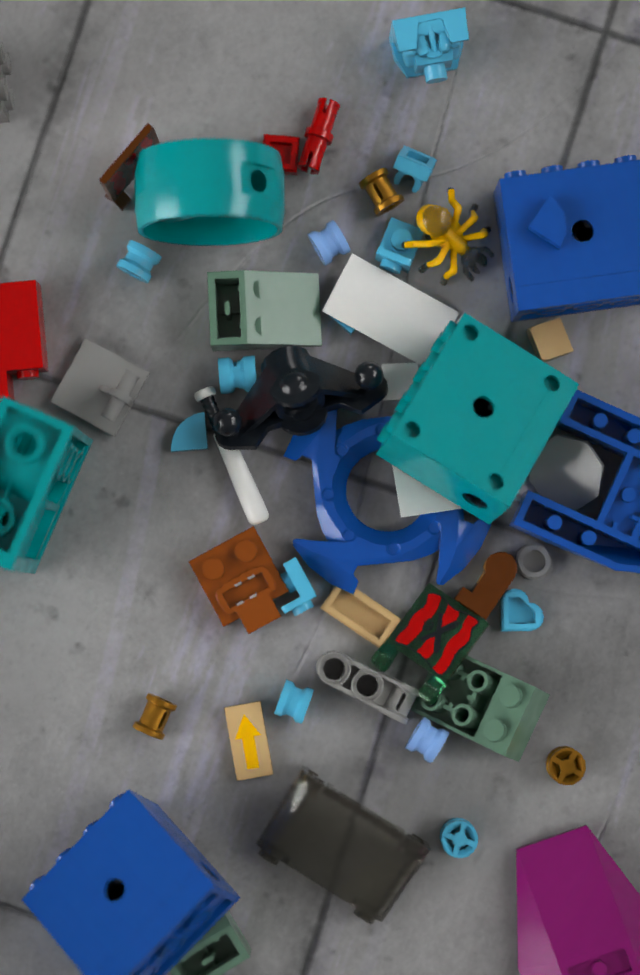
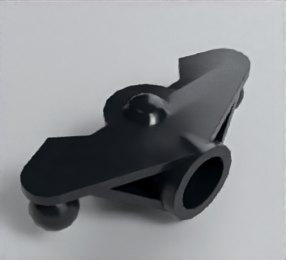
(296, 396)

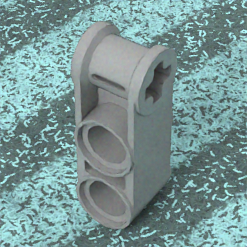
(383, 698)

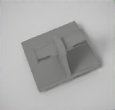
(100, 387)

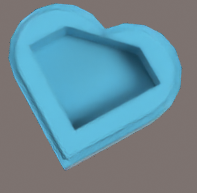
(518, 613)

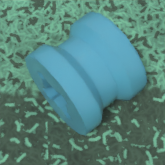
(139, 261)
(294, 701)
(457, 844)

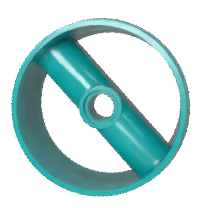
(209, 192)

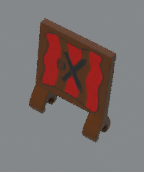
(122, 171)

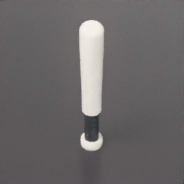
(236, 466)

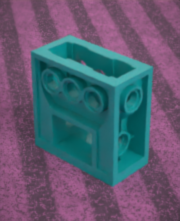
(36, 477)

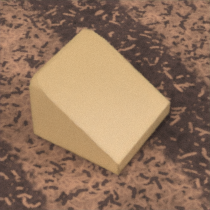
(549, 340)

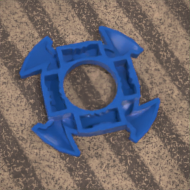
(351, 541)

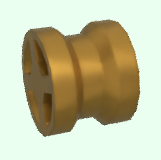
(571, 769)

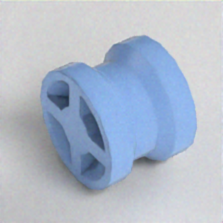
(329, 242)
(427, 740)

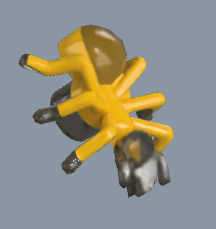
(446, 233)

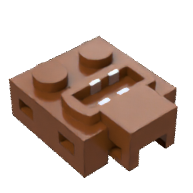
(241, 581)

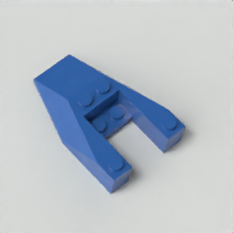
(615, 533)

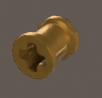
(381, 191)
(155, 716)

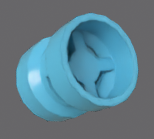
(237, 374)

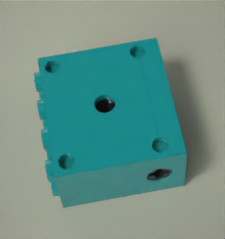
(475, 418)

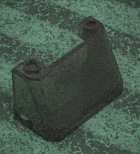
(342, 846)

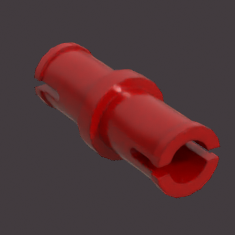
(318, 136)

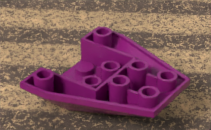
(575, 909)

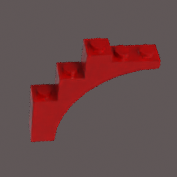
(21, 334)

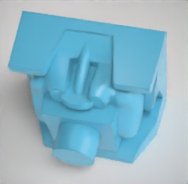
(429, 43)

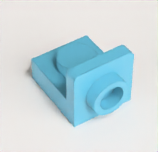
(390, 252)
(297, 580)

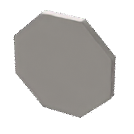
(568, 472)

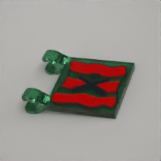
(435, 636)

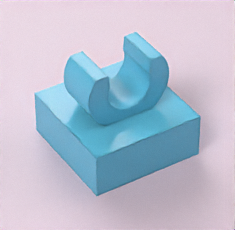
(414, 164)

